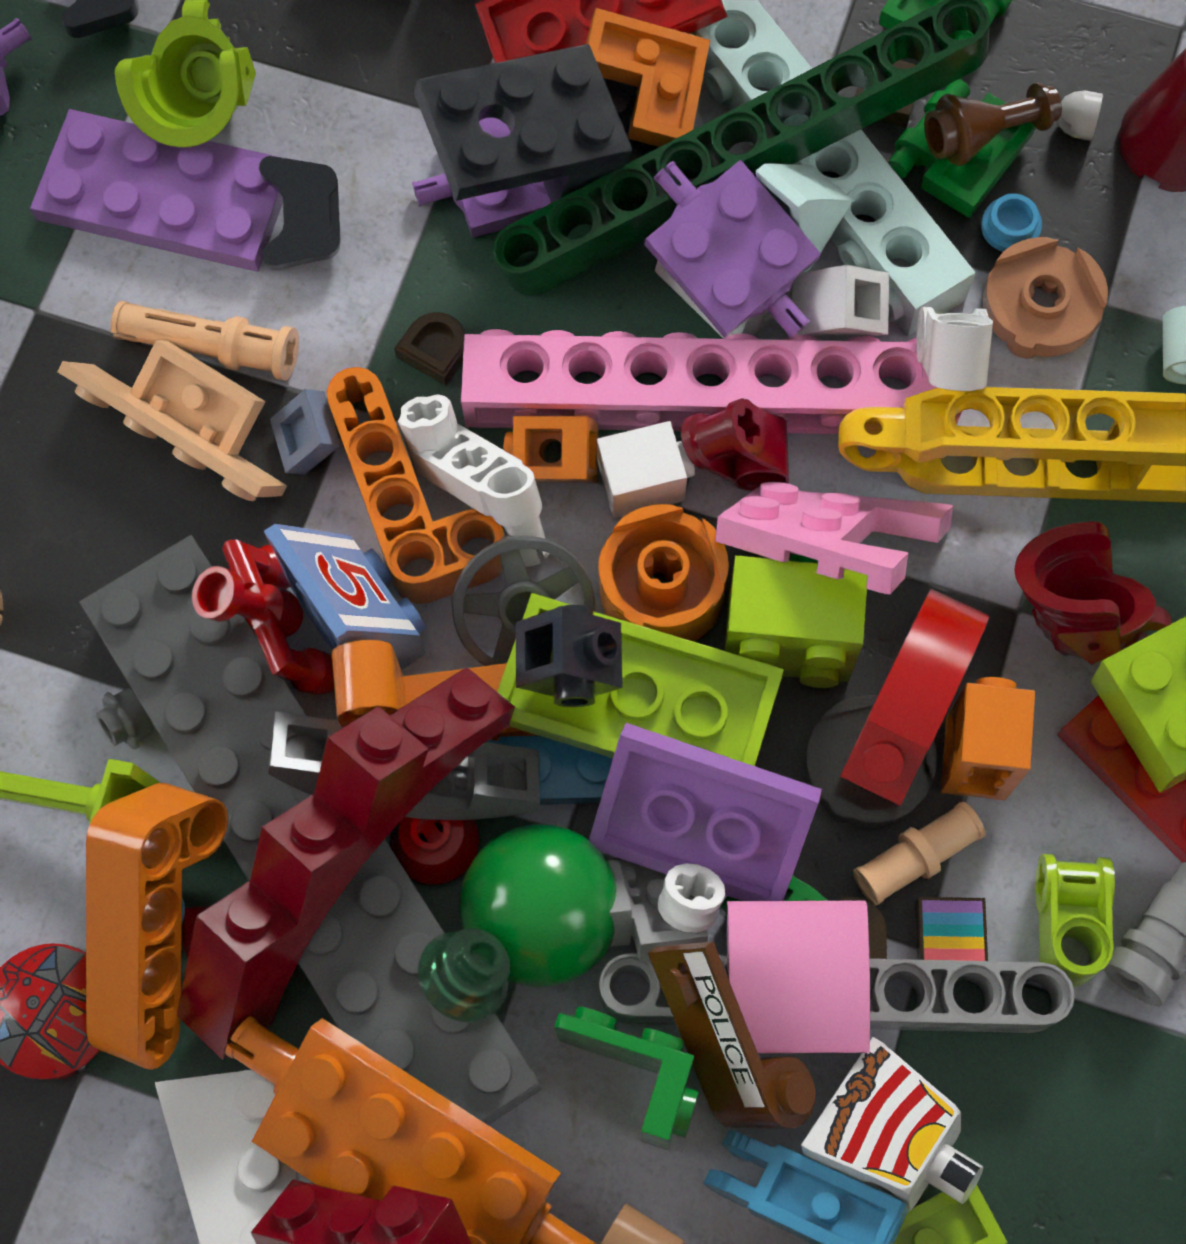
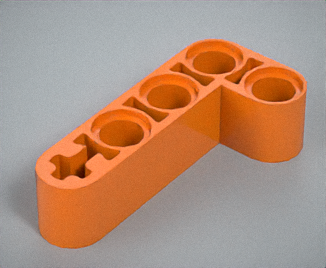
(397, 484)
(136, 916)

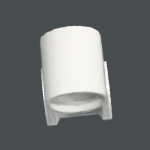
(955, 348)

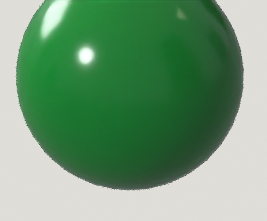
(544, 900)

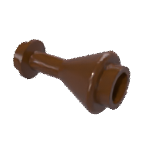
(965, 126)

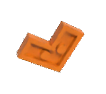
(659, 62)

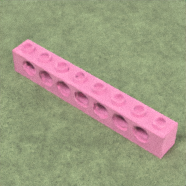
(622, 403)

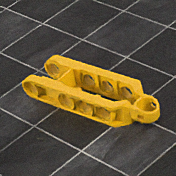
(1135, 459)

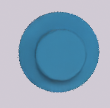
(1010, 221)

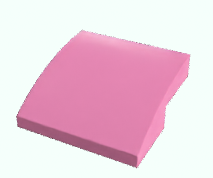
(801, 974)

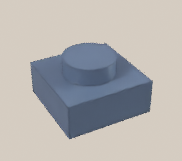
(305, 431)

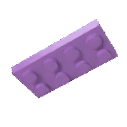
(166, 197)

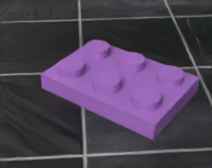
(697, 807)

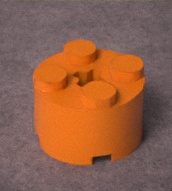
(669, 543)

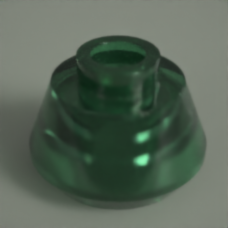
(465, 974)

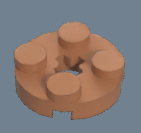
(1039, 329)

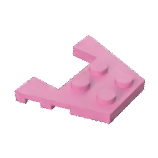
(830, 529)

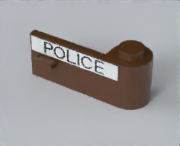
(734, 1079)

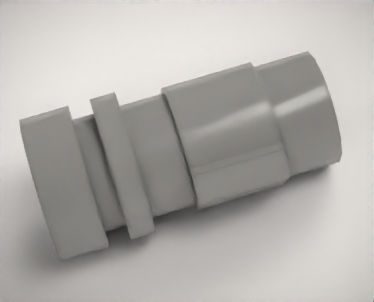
(1156, 949)

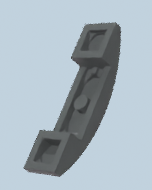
(485, 785)

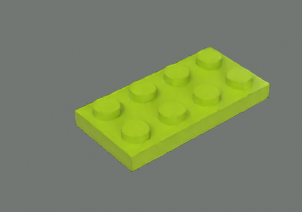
(667, 688)

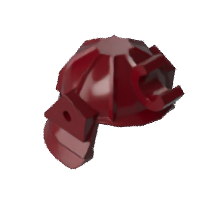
(1080, 598)

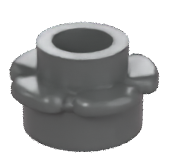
(124, 719)

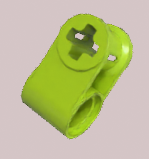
(1078, 904)

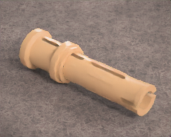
(231, 342)

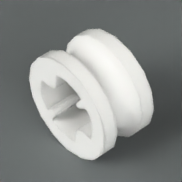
(686, 914)

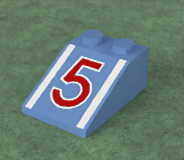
(346, 590)

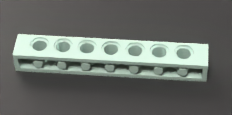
(902, 226)

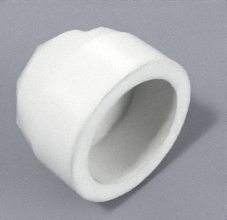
(1080, 114)

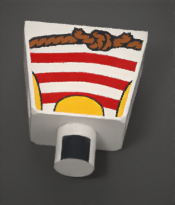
(892, 1131)

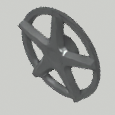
(513, 600)

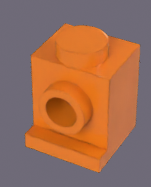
(578, 443)

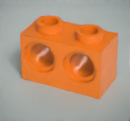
(988, 739)

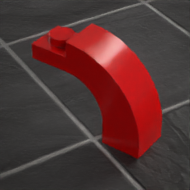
(915, 696)

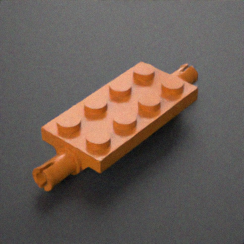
(369, 1125)

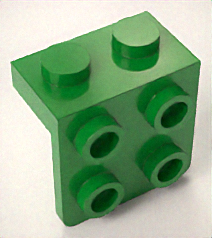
(656, 1052)

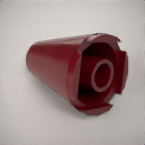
(1155, 129)

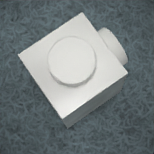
(831, 300)
(643, 468)

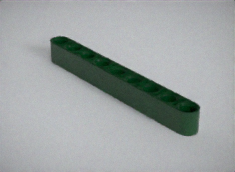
(756, 121)

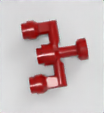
(258, 592)

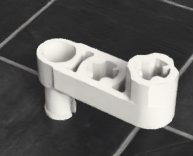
(472, 469)

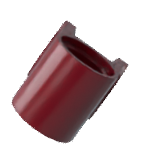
(739, 444)

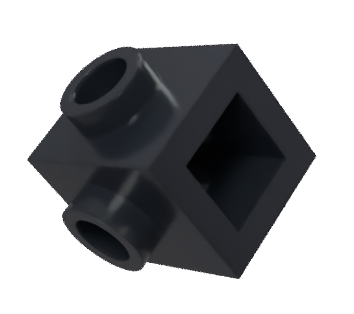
(569, 655)

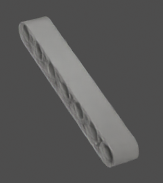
(931, 980)

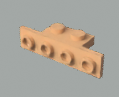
(188, 407)

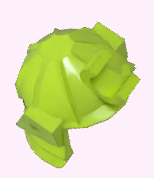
(188, 82)

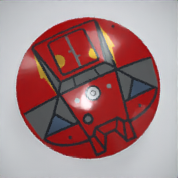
(44, 1012)

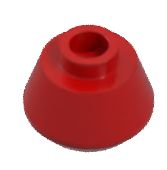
(443, 856)

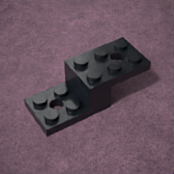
(560, 117)

